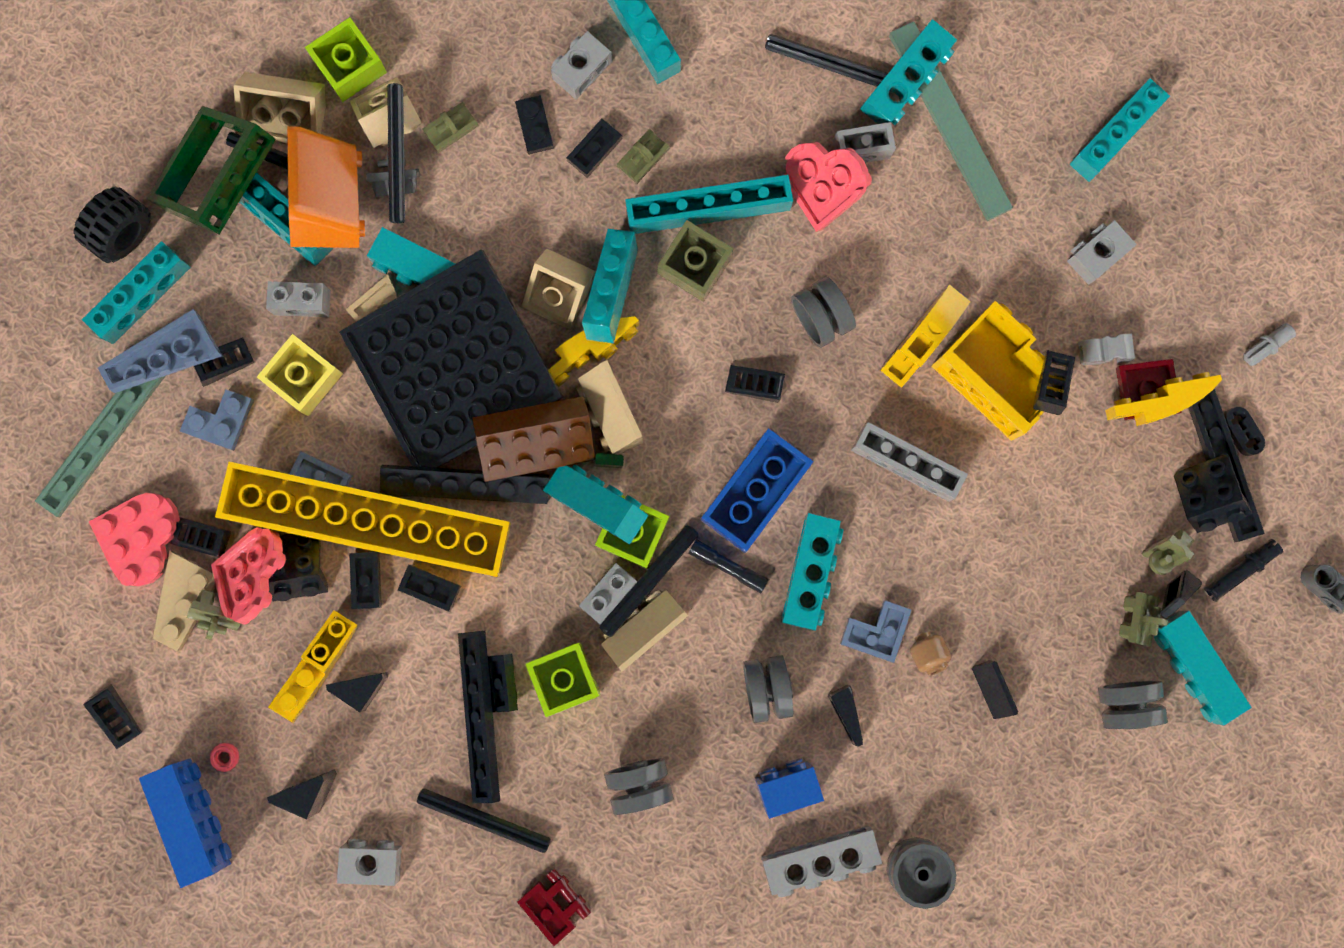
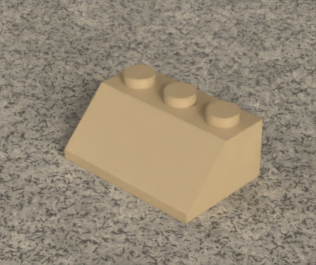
(279, 103)
(609, 409)
(644, 629)

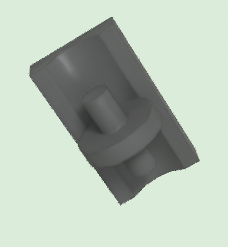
(380, 180)

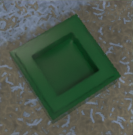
(609, 460)

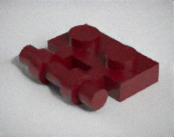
(546, 911)

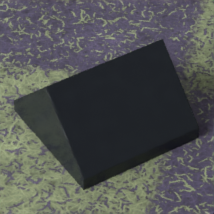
(306, 797)

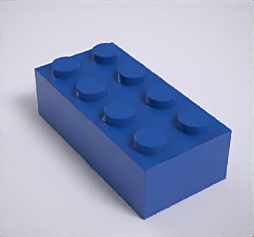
(756, 490)
(186, 821)

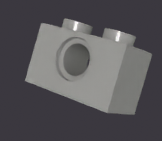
(576, 79)
(870, 142)
(1114, 243)
(298, 299)
(608, 593)
(354, 871)

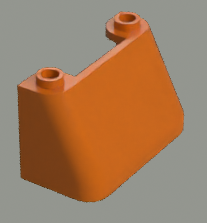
(323, 190)

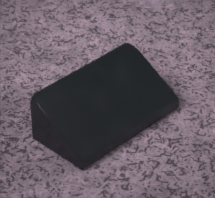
(995, 690)

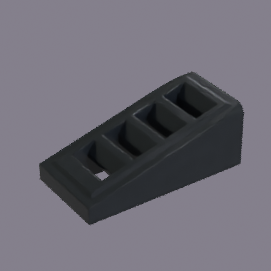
(226, 370)
(756, 373)
(1050, 400)
(220, 542)
(1179, 592)
(845, 708)
(121, 710)

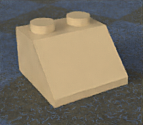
(373, 114)
(557, 288)

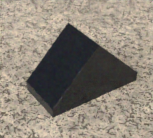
(358, 691)

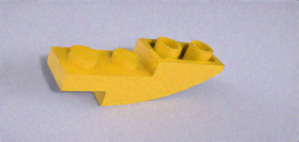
(925, 336)
(577, 349)
(1167, 401)
(314, 667)

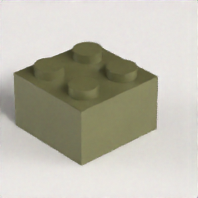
(695, 260)

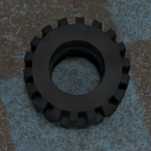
(112, 224)

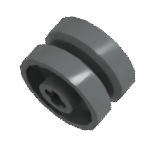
(823, 311)
(772, 688)
(1133, 707)
(639, 786)
(926, 889)

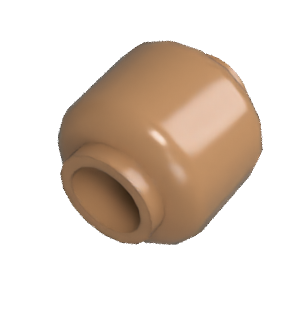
(930, 653)

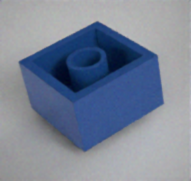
(788, 788)

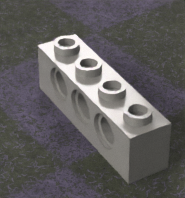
(909, 462)
(805, 855)

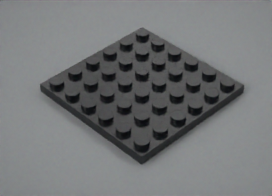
(448, 357)

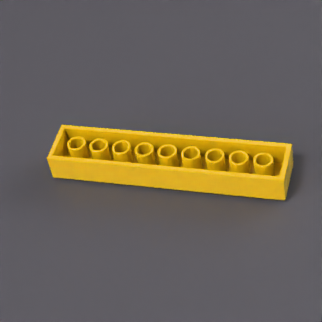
(363, 519)

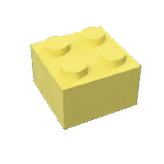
(299, 375)

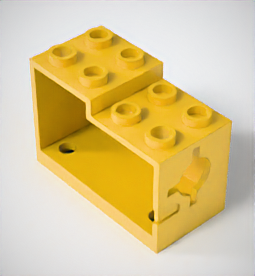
(997, 370)

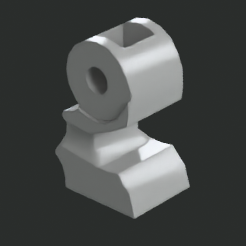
(1106, 349)

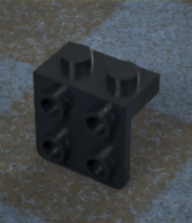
(1211, 494)
(301, 571)

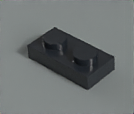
(534, 124)
(594, 148)
(365, 580)
(429, 588)
(502, 683)

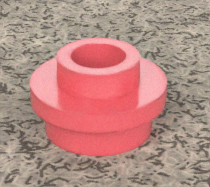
(215, 757)

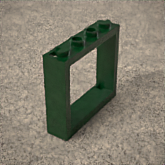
(232, 178)

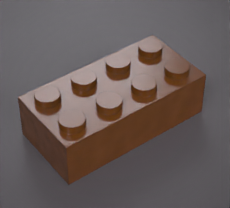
(534, 438)

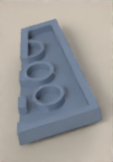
(167, 351)

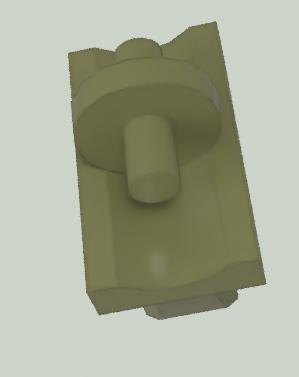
(450, 127)
(643, 156)
(1169, 552)
(209, 616)
(1144, 619)

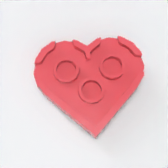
(825, 181)
(136, 537)
(244, 573)

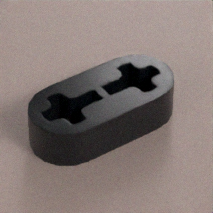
(1248, 427)

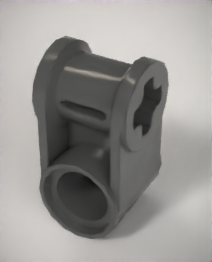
(1330, 587)

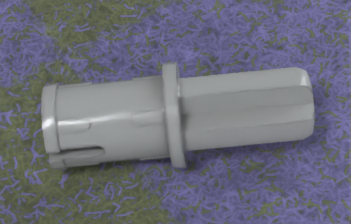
(1269, 344)

